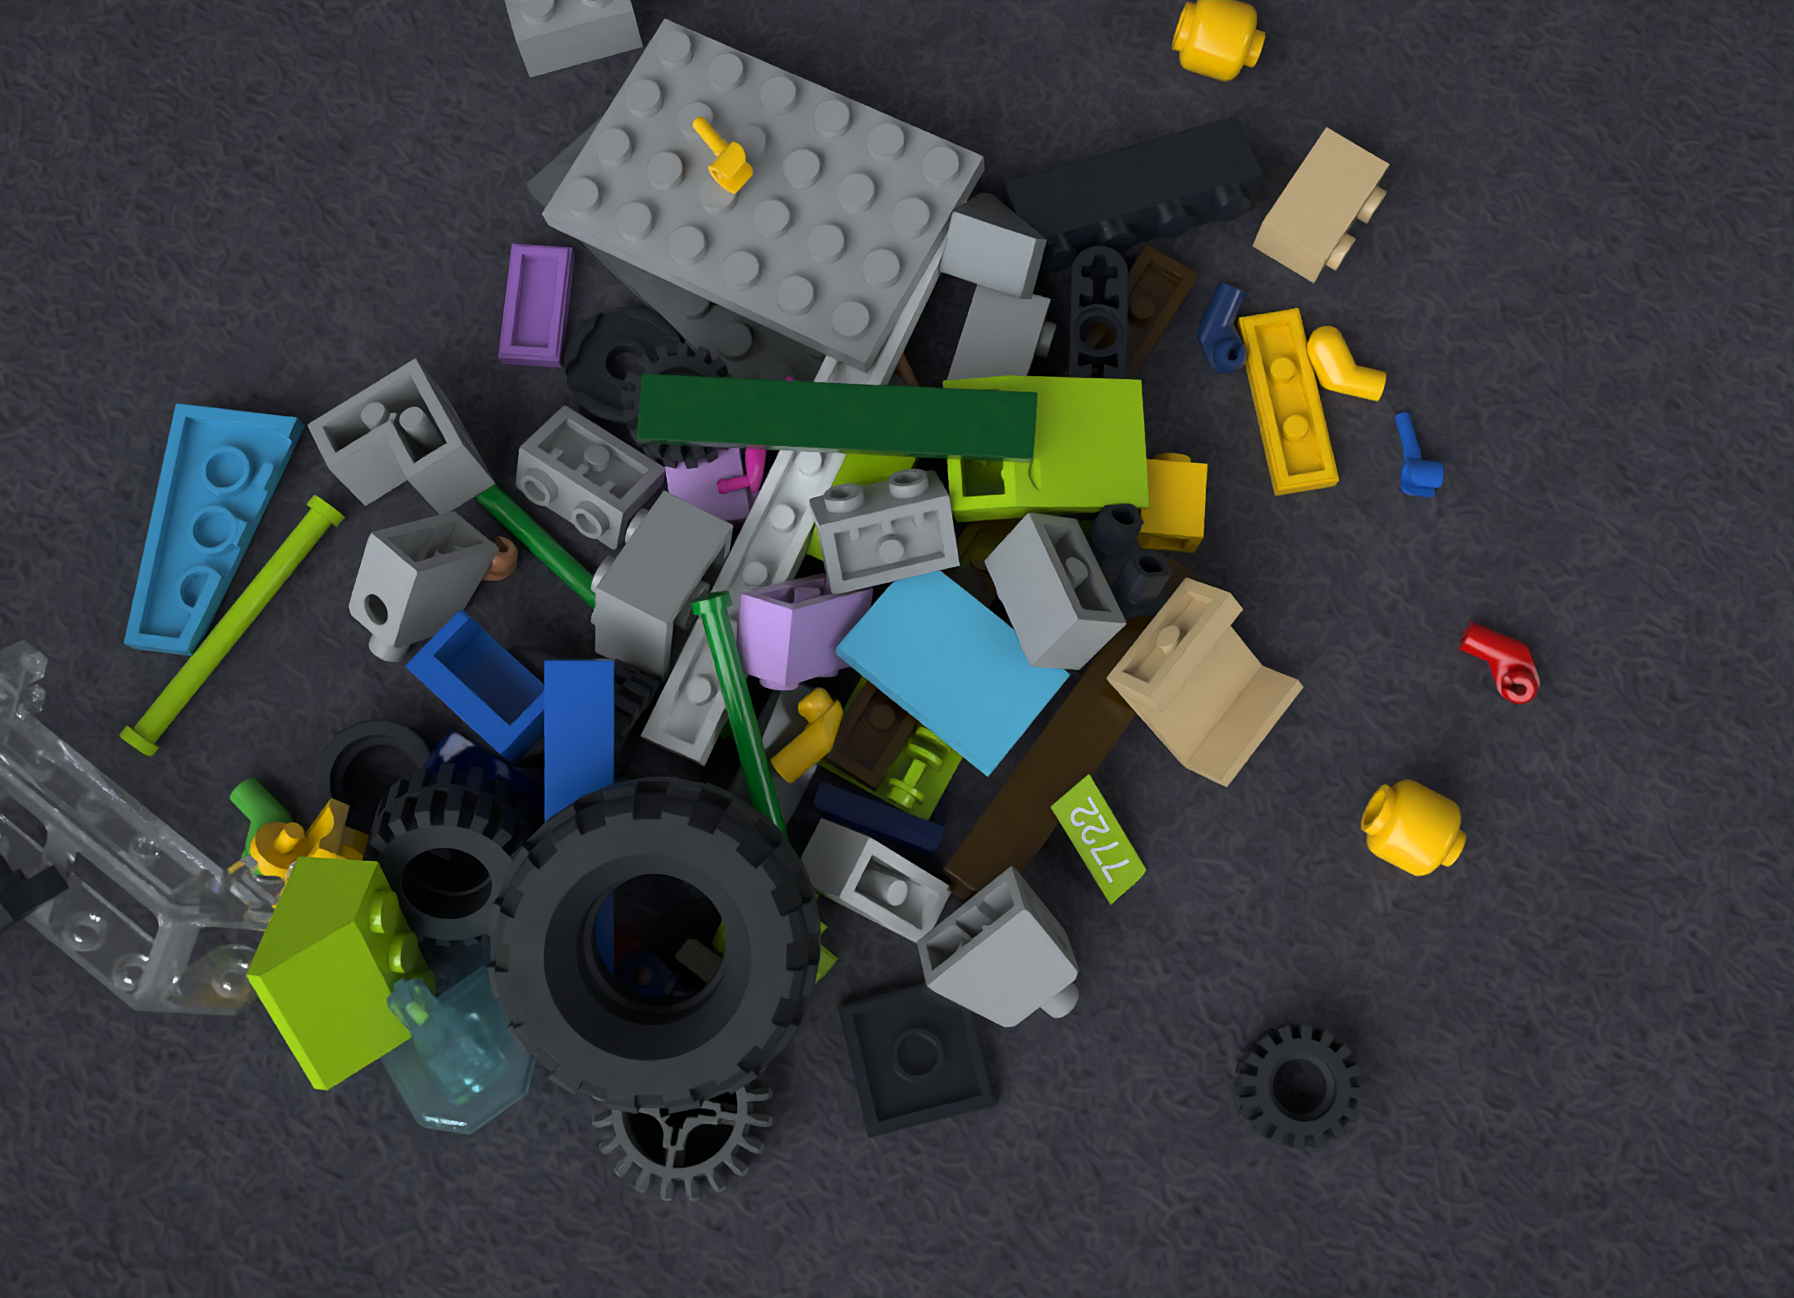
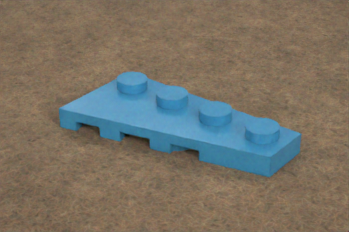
(204, 514)

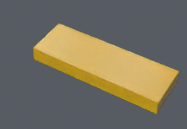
(1287, 402)

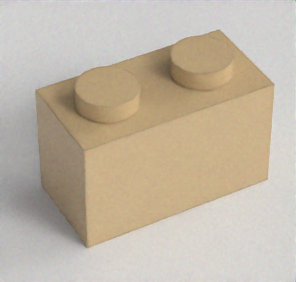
(1320, 206)

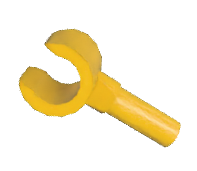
(730, 166)

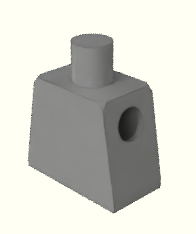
(417, 580)
(1002, 955)

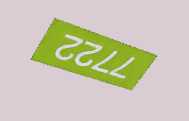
(1099, 839)

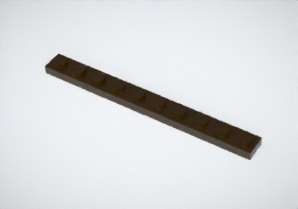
(877, 726)

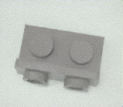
(586, 475)
(885, 530)

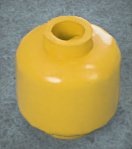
(1218, 38)
(1413, 827)

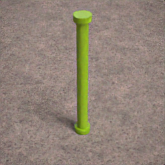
(231, 627)

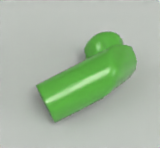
(259, 808)

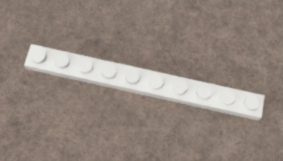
(767, 552)

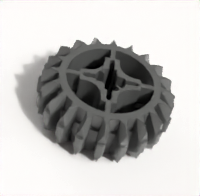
(678, 1140)

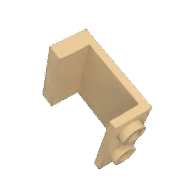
(1202, 683)

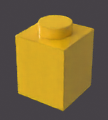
(1175, 502)

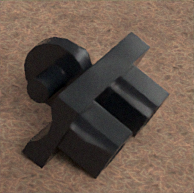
(1132, 573)

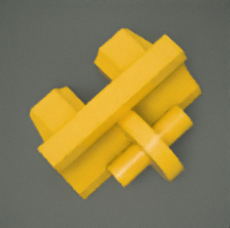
(280, 844)

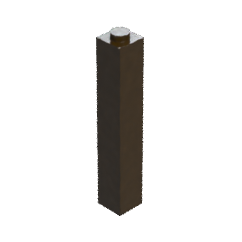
(1060, 758)

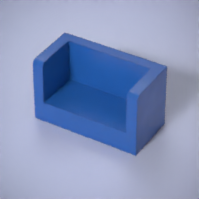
(483, 686)

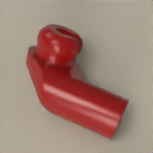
(1507, 659)

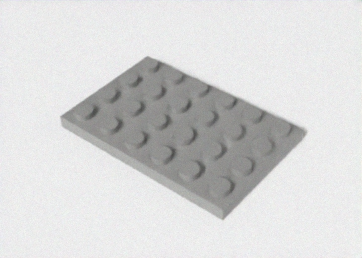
(818, 236)

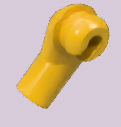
(1337, 368)
(816, 739)

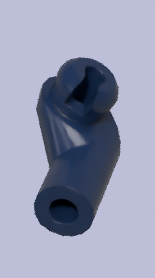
(1218, 333)

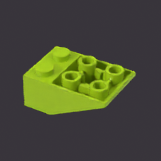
(1084, 452)

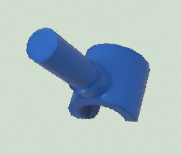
(1417, 475)

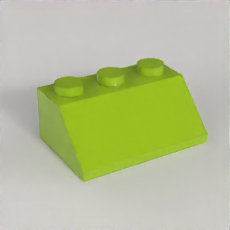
(332, 965)

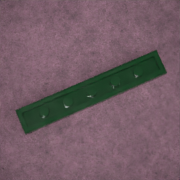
(838, 418)

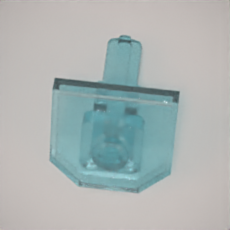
(460, 1056)

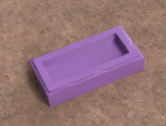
(536, 305)

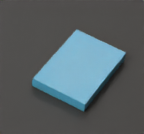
(951, 666)

